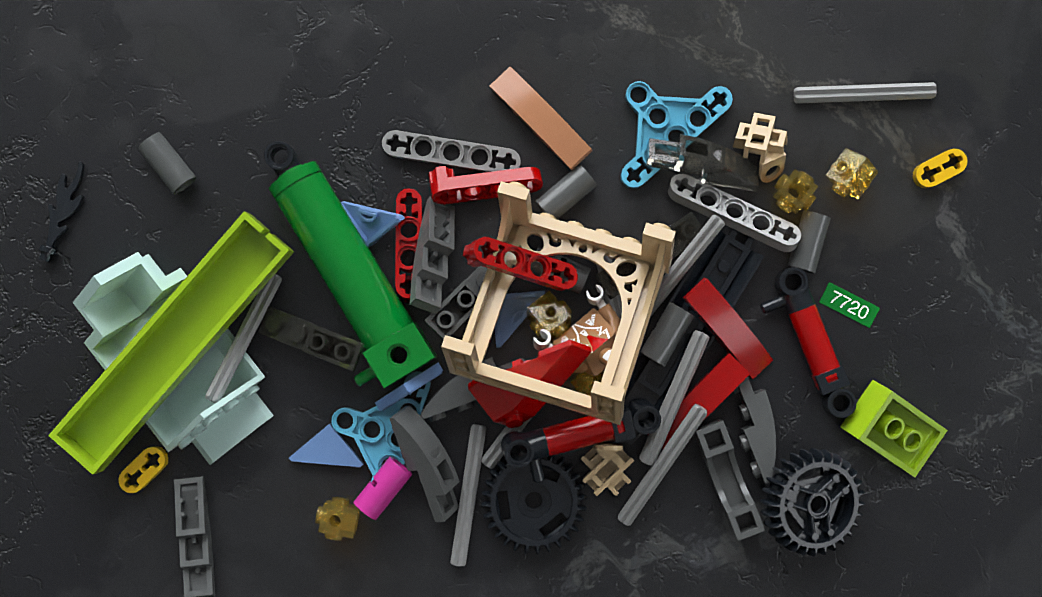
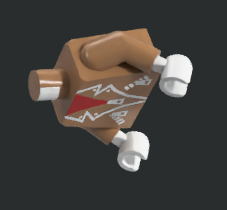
(594, 329)

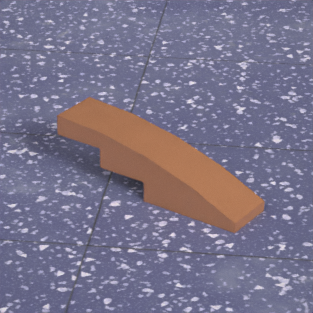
(541, 118)

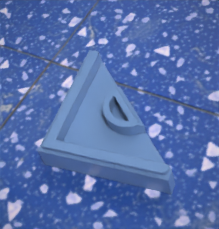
(371, 222)
(513, 313)
(409, 387)
(327, 448)

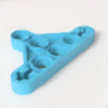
(677, 117)
(379, 448)

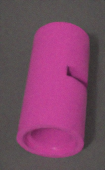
(383, 488)

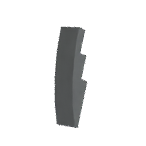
(431, 256)
(194, 537)

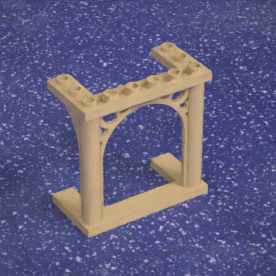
(517, 224)

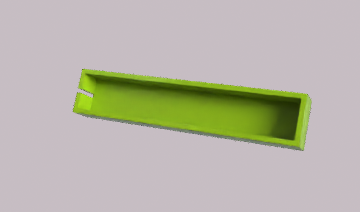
(171, 343)

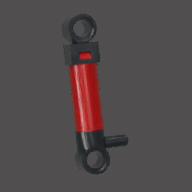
(826, 372)
(576, 435)

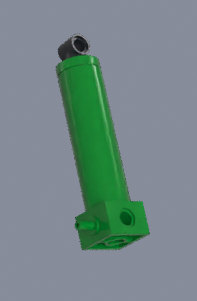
(348, 269)

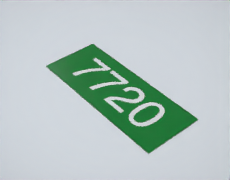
(849, 305)

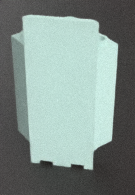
(118, 307)

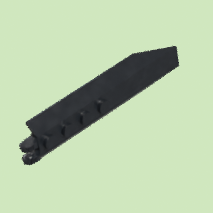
(729, 269)

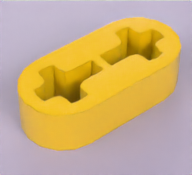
(943, 174)
(138, 464)

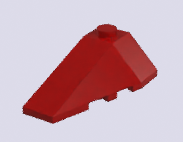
(552, 366)

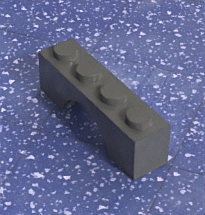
(727, 480)

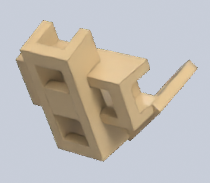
(771, 150)
(603, 464)

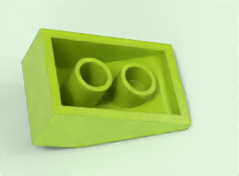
(894, 428)

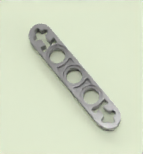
(439, 144)
(748, 211)

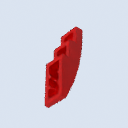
(728, 327)
(711, 390)

